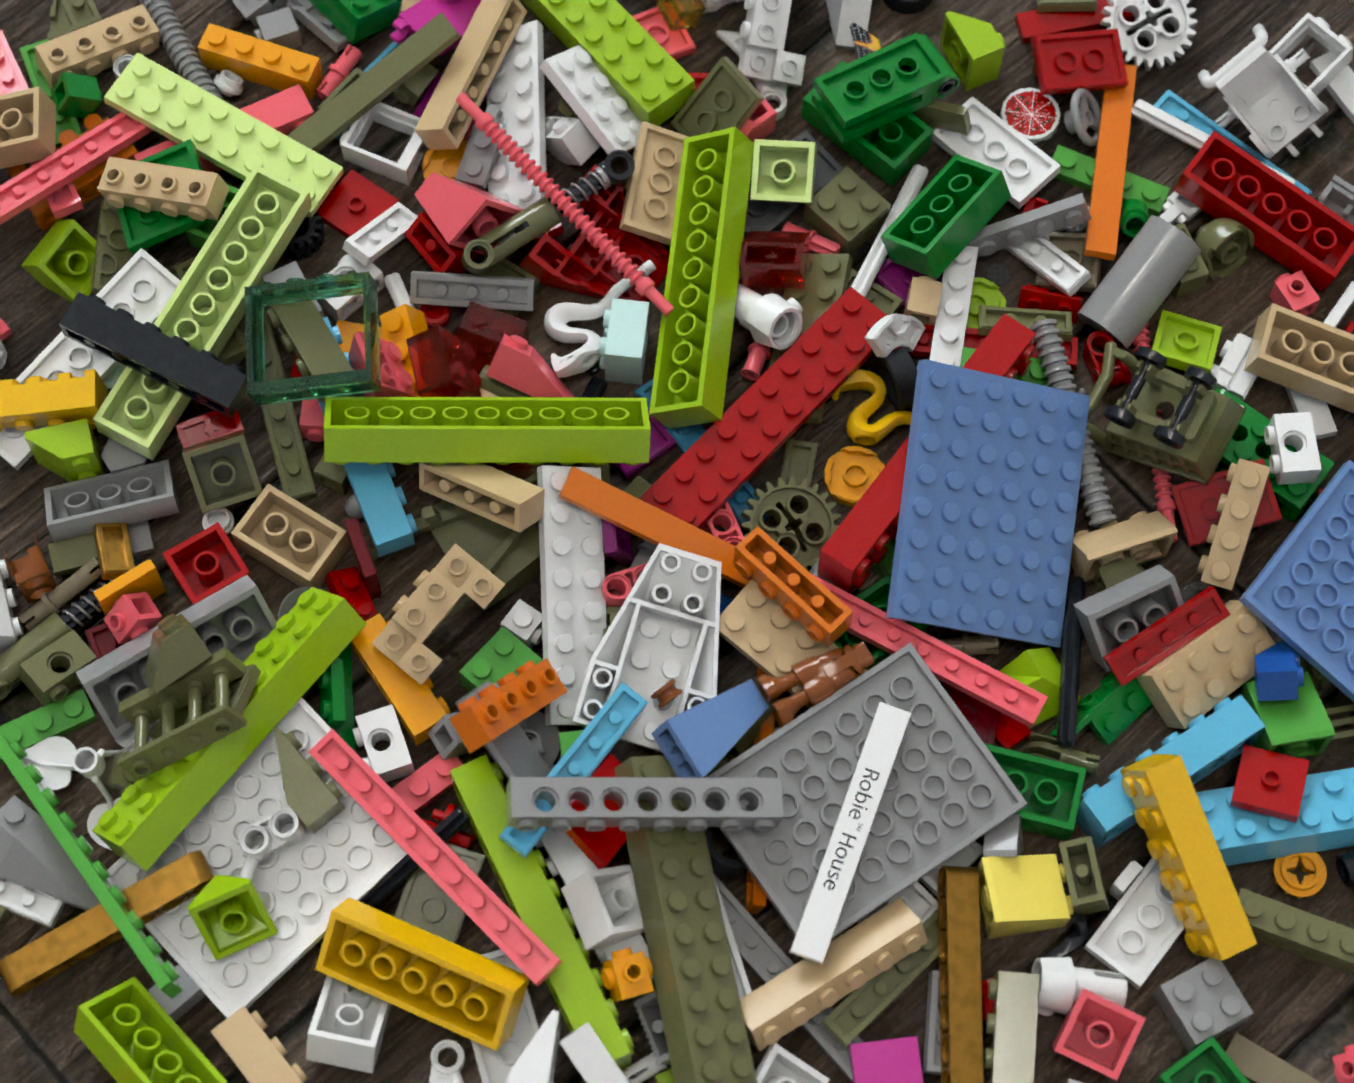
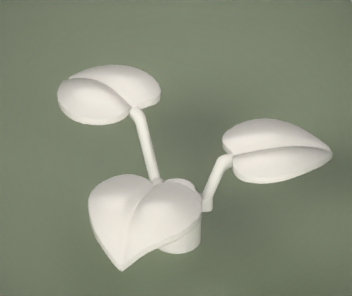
(58, 757)

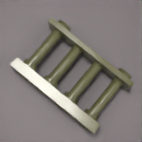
(200, 730)

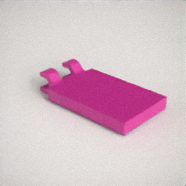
(412, 19)
(886, 1061)

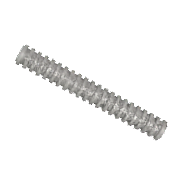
(179, 45)
(1059, 377)

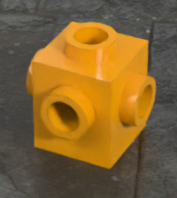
(627, 974)

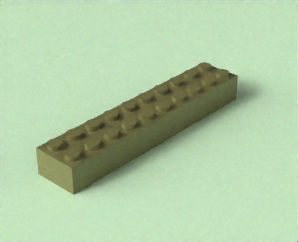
(687, 945)

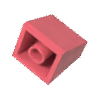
(462, 209)

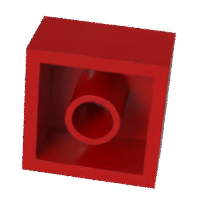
(205, 563)

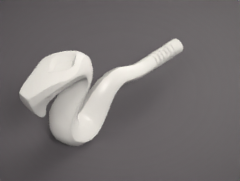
(563, 313)

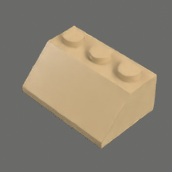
(1141, 537)

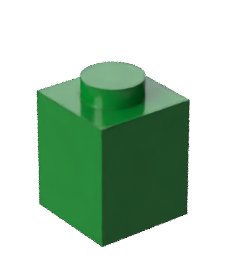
(76, 95)

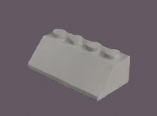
(513, 749)

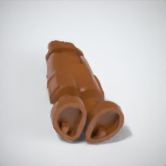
(817, 676)

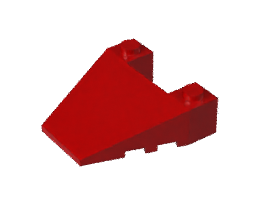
(582, 266)

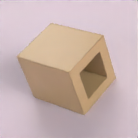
(923, 299)

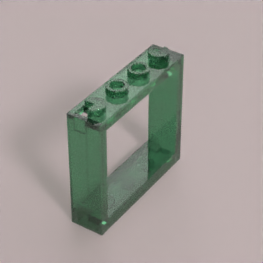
(312, 386)

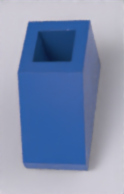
(1278, 673)

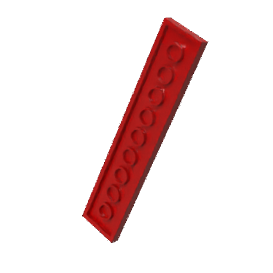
(767, 413)

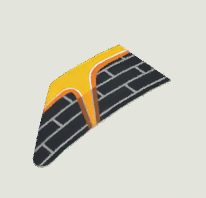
(864, 41)

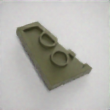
(111, 248)

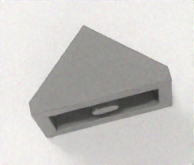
(1005, 839)

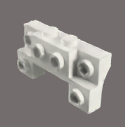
(764, 41)

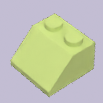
(783, 171)

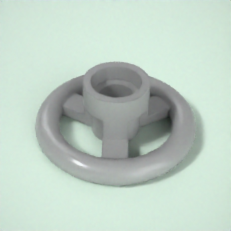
(1080, 118)

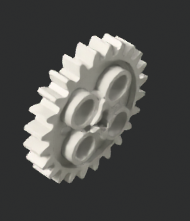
(1162, 44)

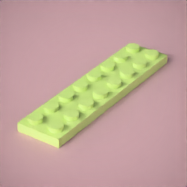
(217, 128)

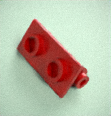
(1040, 298)

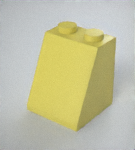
(1022, 894)

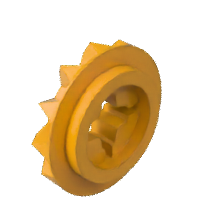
(1309, 863)

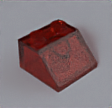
(485, 330)

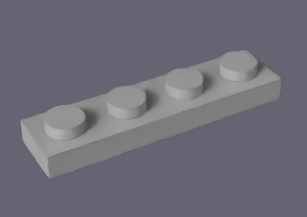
(1031, 225)
(460, 289)

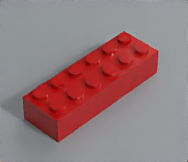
(1280, 215)

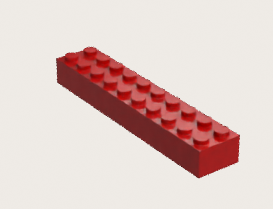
(874, 518)

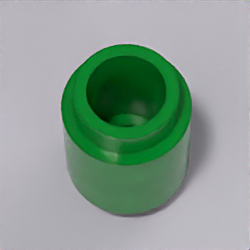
(1133, 216)

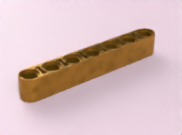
(96, 929)
(960, 975)

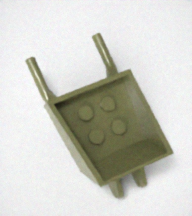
(504, 552)

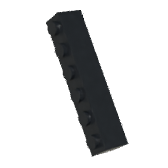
(155, 354)

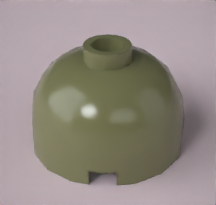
(1224, 245)

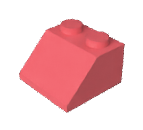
(1098, 1033)

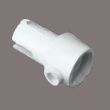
(768, 317)
(1062, 983)

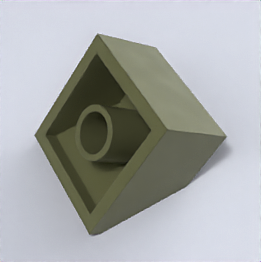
(173, 652)

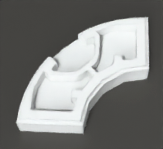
(894, 332)

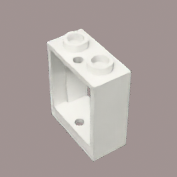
(1321, 32)
(396, 119)

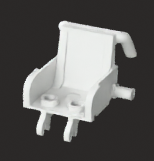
(1266, 96)

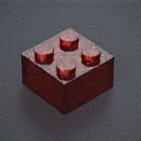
(443, 364)

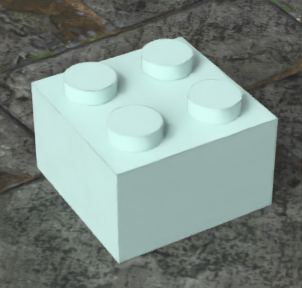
(624, 341)

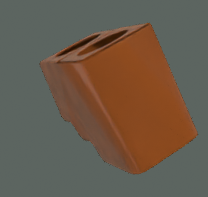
(32, 574)

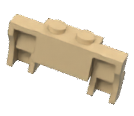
(429, 605)

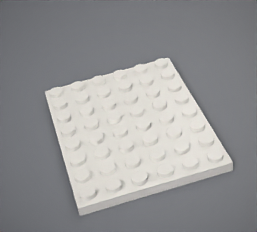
(295, 883)

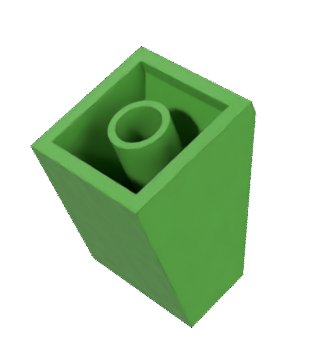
(1292, 726)

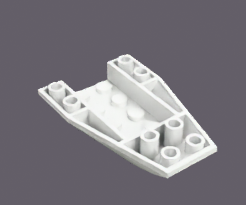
(657, 636)

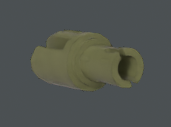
(1048, 748)

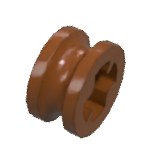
(666, 693)

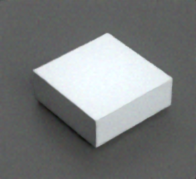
(1125, 879)

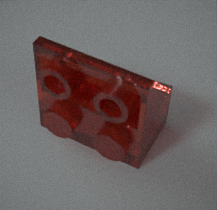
(774, 259)

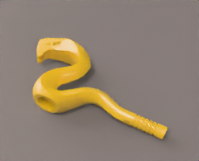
(857, 426)

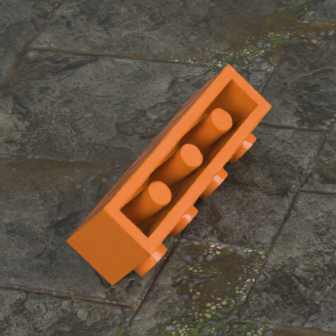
(792, 587)
(507, 705)

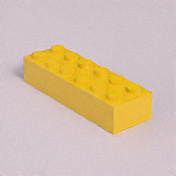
(1187, 856)
(422, 973)

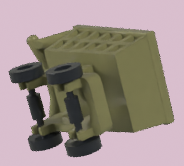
(1185, 443)

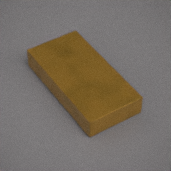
(113, 549)

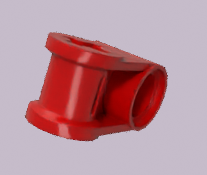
(1094, 360)

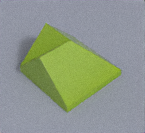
(1041, 672)
(231, 915)

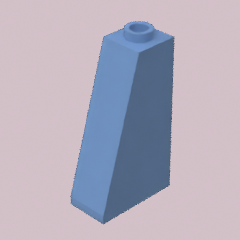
(707, 731)

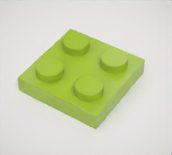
(1186, 341)

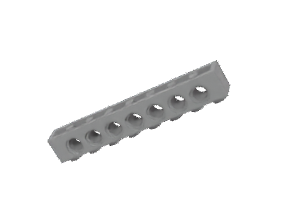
(762, 793)

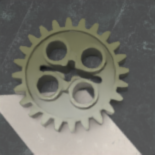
(815, 515)

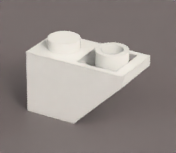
(569, 140)

